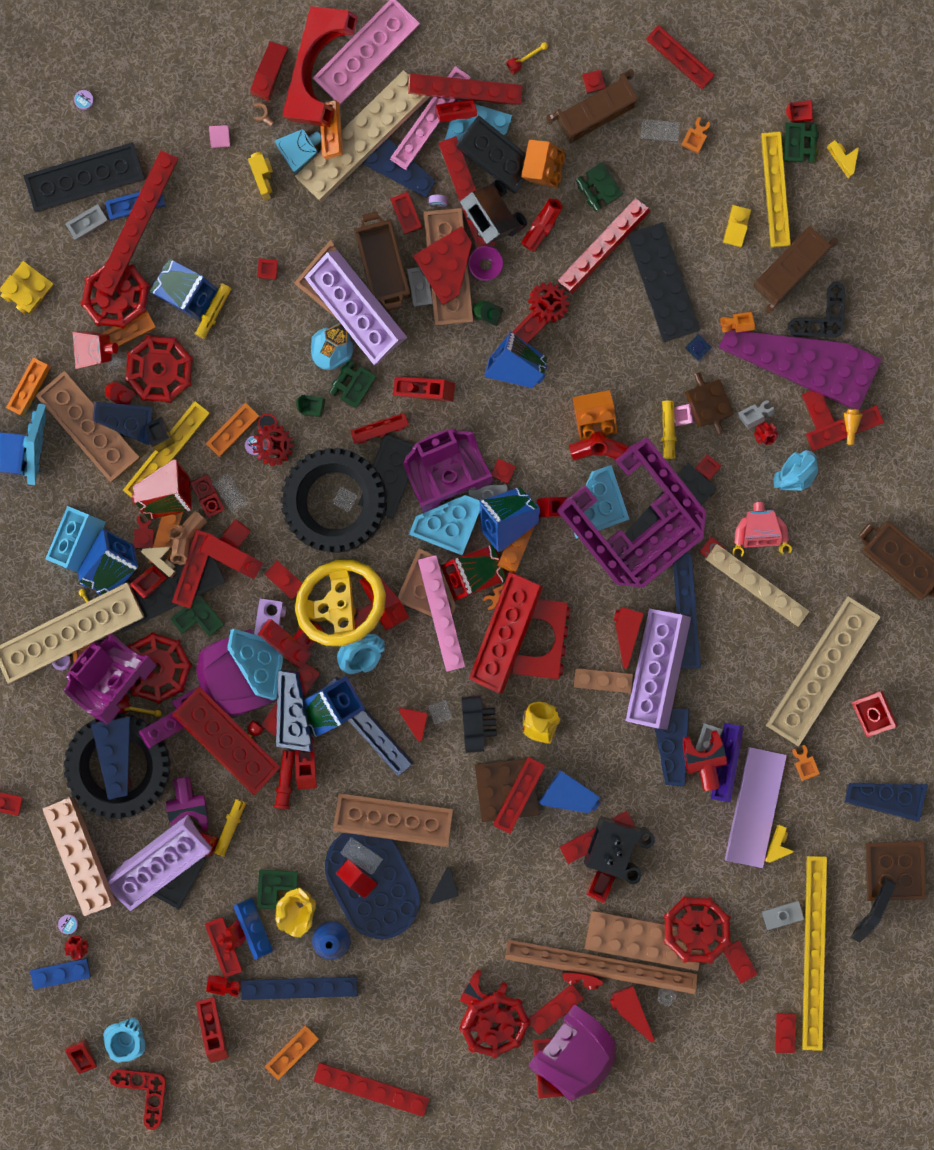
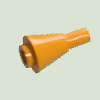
(852, 420)

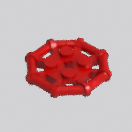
(121, 304)
(167, 361)
(167, 668)
(705, 922)
(495, 1035)

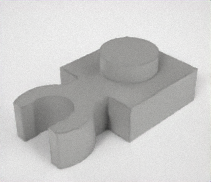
(753, 416)

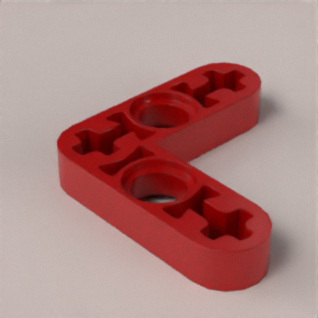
(146, 1085)

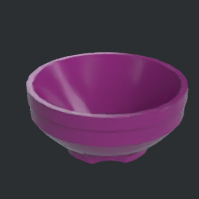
(490, 254)

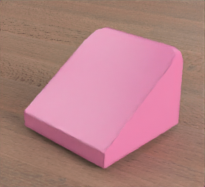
(219, 136)
(683, 415)

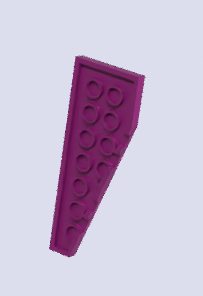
(819, 365)

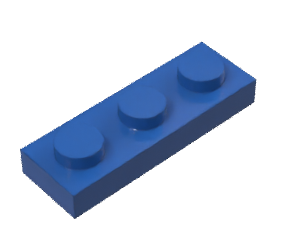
(122, 206)
(253, 928)
(60, 973)

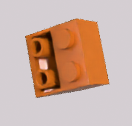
(543, 163)
(594, 413)

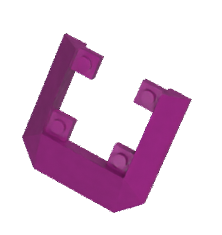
(662, 543)

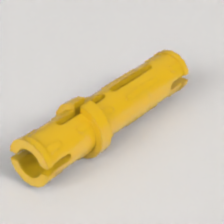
(213, 310)
(668, 430)
(230, 826)

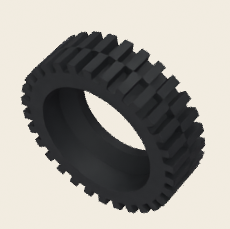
(297, 490)
(95, 798)

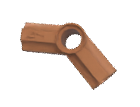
(183, 536)

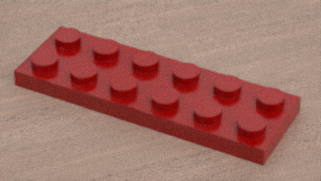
(505, 632)
(226, 740)

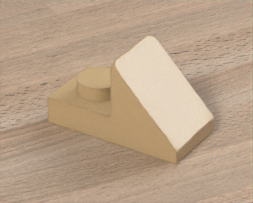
(157, 555)

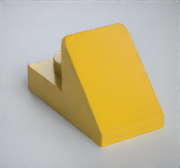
(846, 162)
(737, 226)
(776, 851)

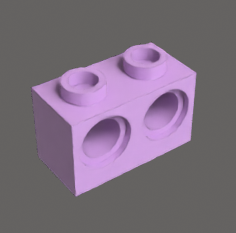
(263, 616)

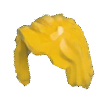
(292, 918)

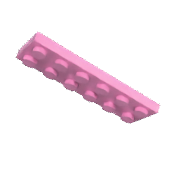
(366, 51)

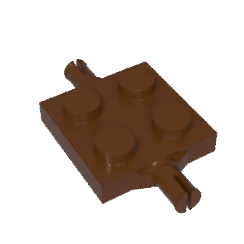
(709, 403)

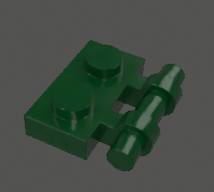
(794, 142)
(604, 185)
(357, 387)

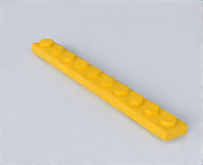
(814, 953)

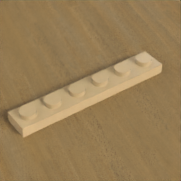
(757, 585)

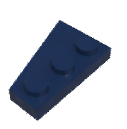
(125, 419)

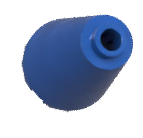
(334, 933)

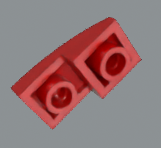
(207, 495)
(235, 534)
(589, 981)

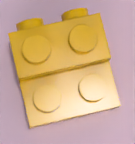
(261, 169)
(25, 288)

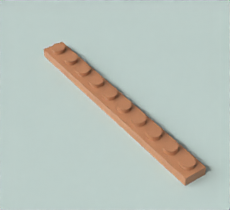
(601, 966)

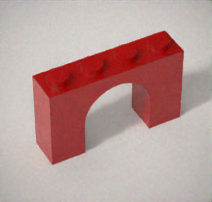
(548, 665)

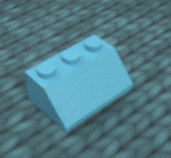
(74, 538)

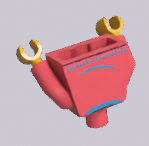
(761, 529)

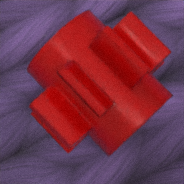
(766, 433)
(76, 947)

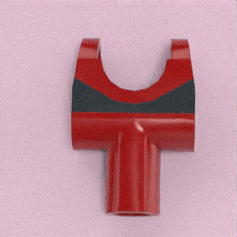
(705, 761)
(473, 993)

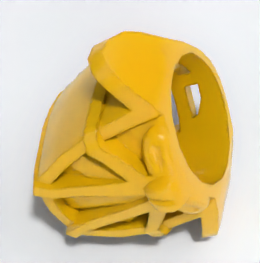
(540, 722)

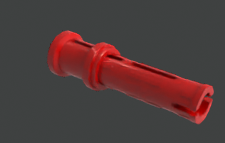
(284, 789)

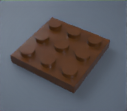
(494, 785)
(900, 863)

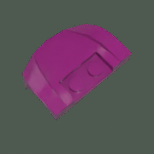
(445, 467)
(104, 676)
(224, 680)
(577, 1055)

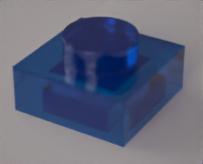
(698, 347)

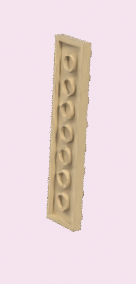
(362, 137)
(69, 632)
(822, 671)

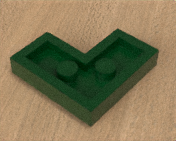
(200, 613)
(270, 882)

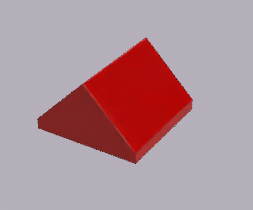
(874, 713)

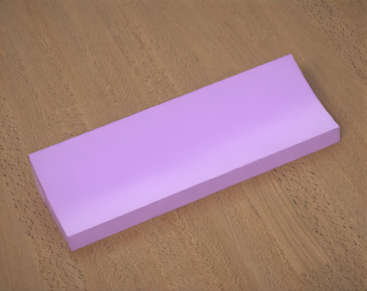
(355, 306)
(658, 669)
(755, 807)
(158, 863)

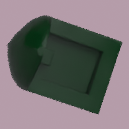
(487, 312)
(310, 405)

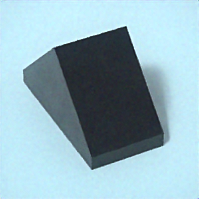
(159, 434)
(445, 889)

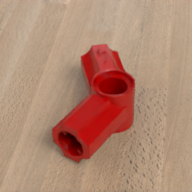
(542, 224)
(590, 447)

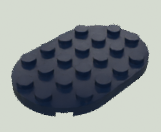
(392, 902)

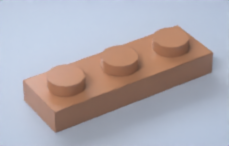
(603, 680)

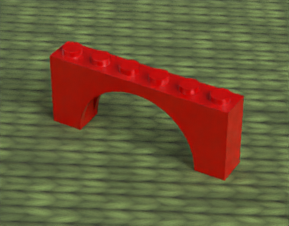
(320, 29)

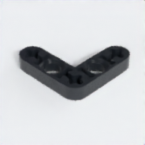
(830, 318)
(873, 918)

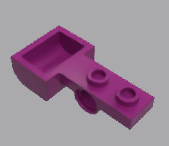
(165, 726)

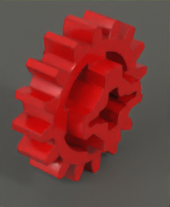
(547, 303)
(281, 445)

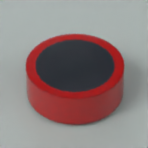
(266, 419)

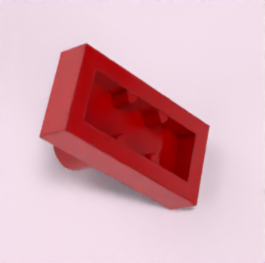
(817, 409)
(284, 579)

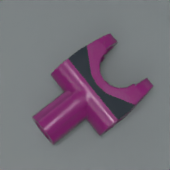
(187, 804)

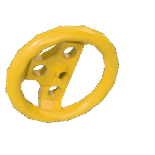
(339, 604)

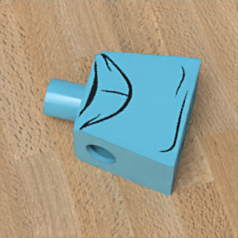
(298, 148)

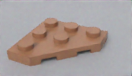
(413, 589)

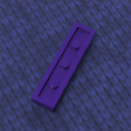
(731, 742)

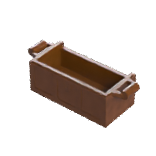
(596, 109)
(382, 261)
(792, 266)
(900, 559)

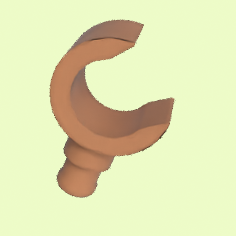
(265, 117)

